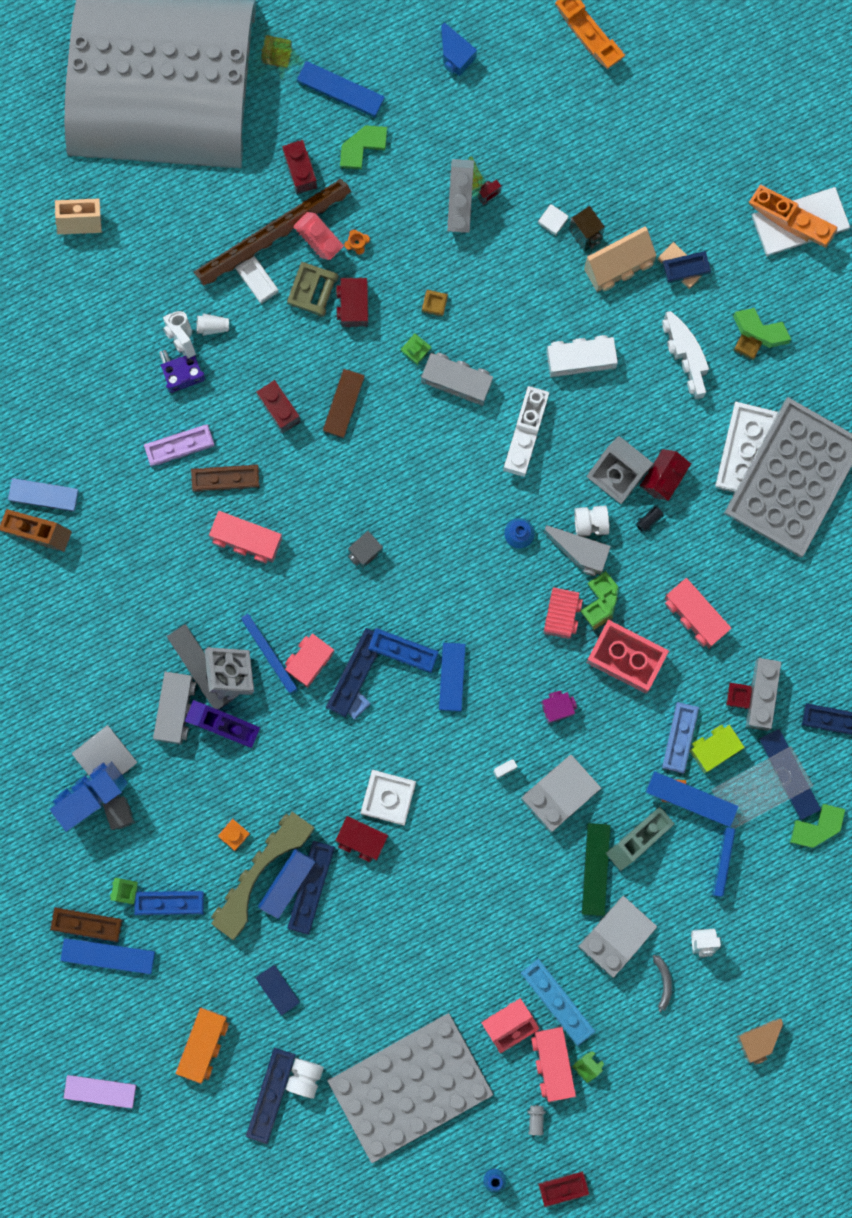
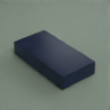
(686, 267)
(277, 990)

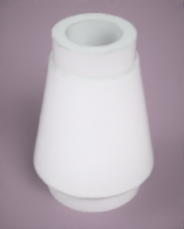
(211, 324)

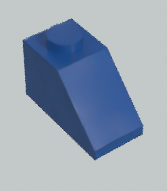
(456, 51)

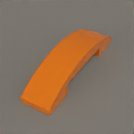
(589, 33)

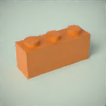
(202, 1045)

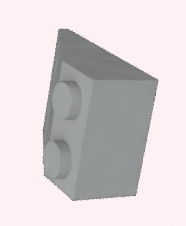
(560, 793)
(617, 936)

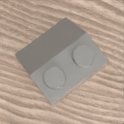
(619, 469)

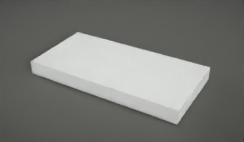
(821, 204)
(744, 437)

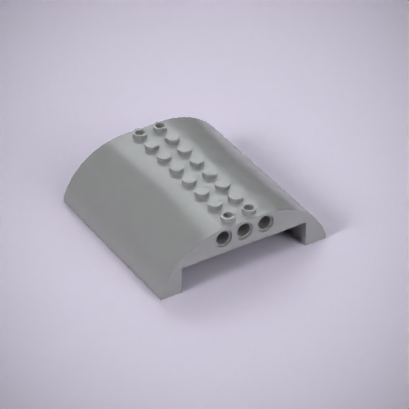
(158, 80)

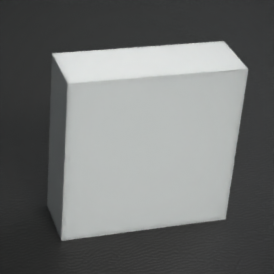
(553, 219)
(505, 768)

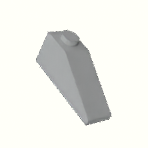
(582, 551)

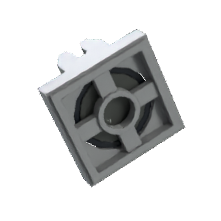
(227, 670)

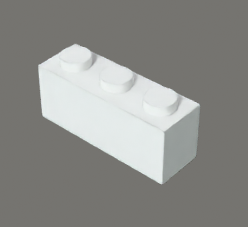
(581, 356)

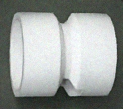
(591, 521)
(304, 1078)

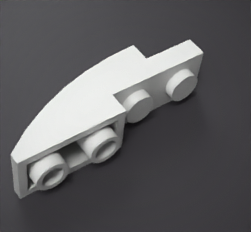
(685, 346)
(526, 431)

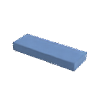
(43, 495)
(680, 737)

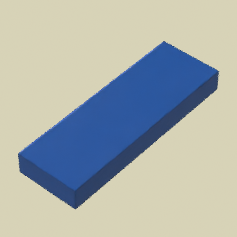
(403, 650)
(452, 677)
(723, 862)
(286, 883)
(169, 903)

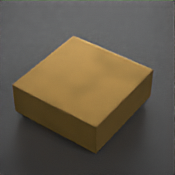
(434, 303)
(747, 346)

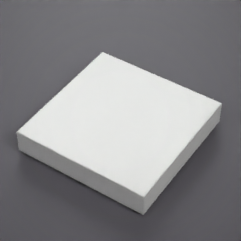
(388, 797)

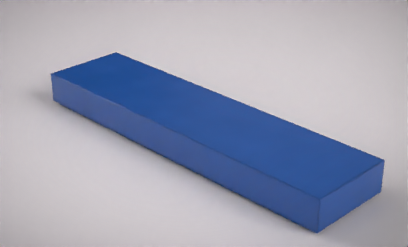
(340, 89)
(269, 654)
(691, 799)
(107, 956)

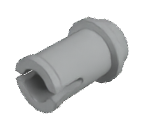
(536, 1120)

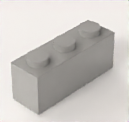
(460, 195)
(457, 378)
(763, 694)
(174, 708)

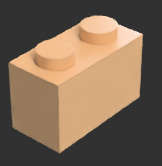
(78, 216)

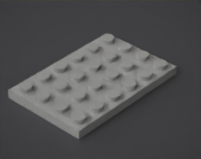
(793, 477)
(410, 1088)

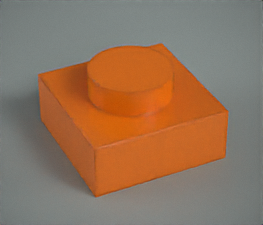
(233, 834)

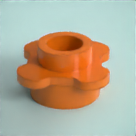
(362, 238)

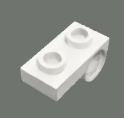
(180, 330)
(705, 942)

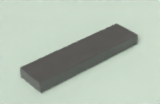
(195, 661)

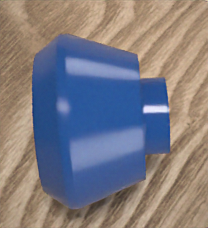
(526, 535)

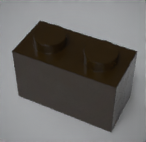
(587, 229)

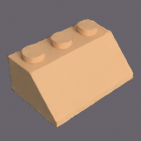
(620, 260)

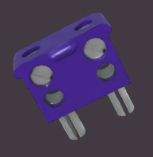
(182, 374)

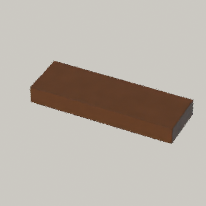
(343, 403)
(225, 478)
(86, 924)

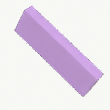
(179, 445)
(100, 1091)

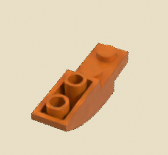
(791, 217)

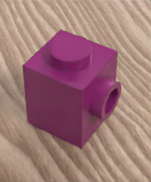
(558, 706)

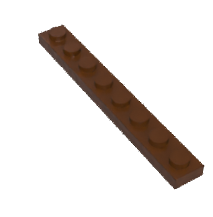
(264, 237)

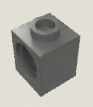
(364, 550)
(118, 813)

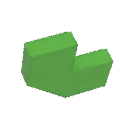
(366, 138)
(751, 325)
(603, 608)
(828, 824)

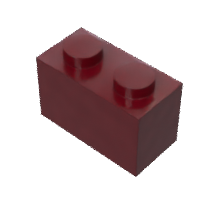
(299, 167)
(354, 302)
(278, 406)
(665, 474)
(361, 839)

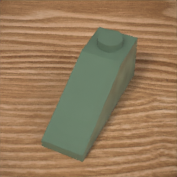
(640, 838)

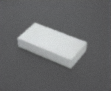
(257, 279)

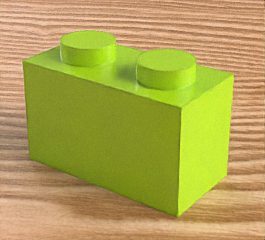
(717, 748)

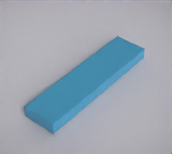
(558, 1002)

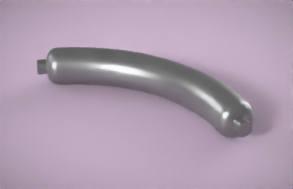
(667, 982)

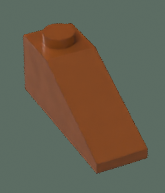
(35, 530)

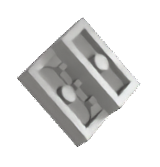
(104, 748)

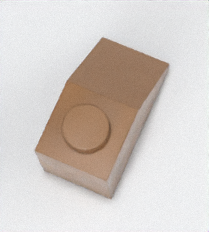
(760, 1041)

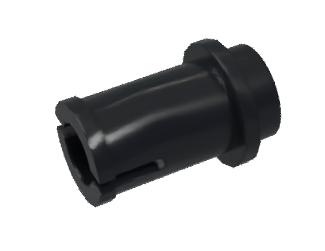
(650, 519)

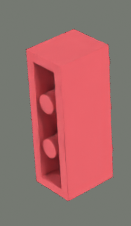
(245, 537)
(696, 613)
(553, 1064)

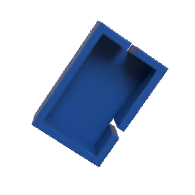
(87, 794)

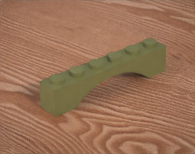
(234, 914)

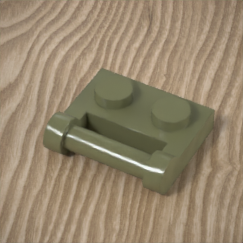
(305, 287)

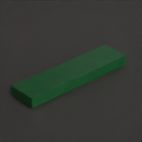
(595, 869)

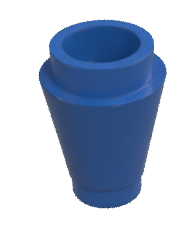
(494, 1173)

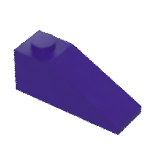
(222, 724)

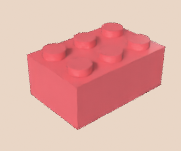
(627, 656)

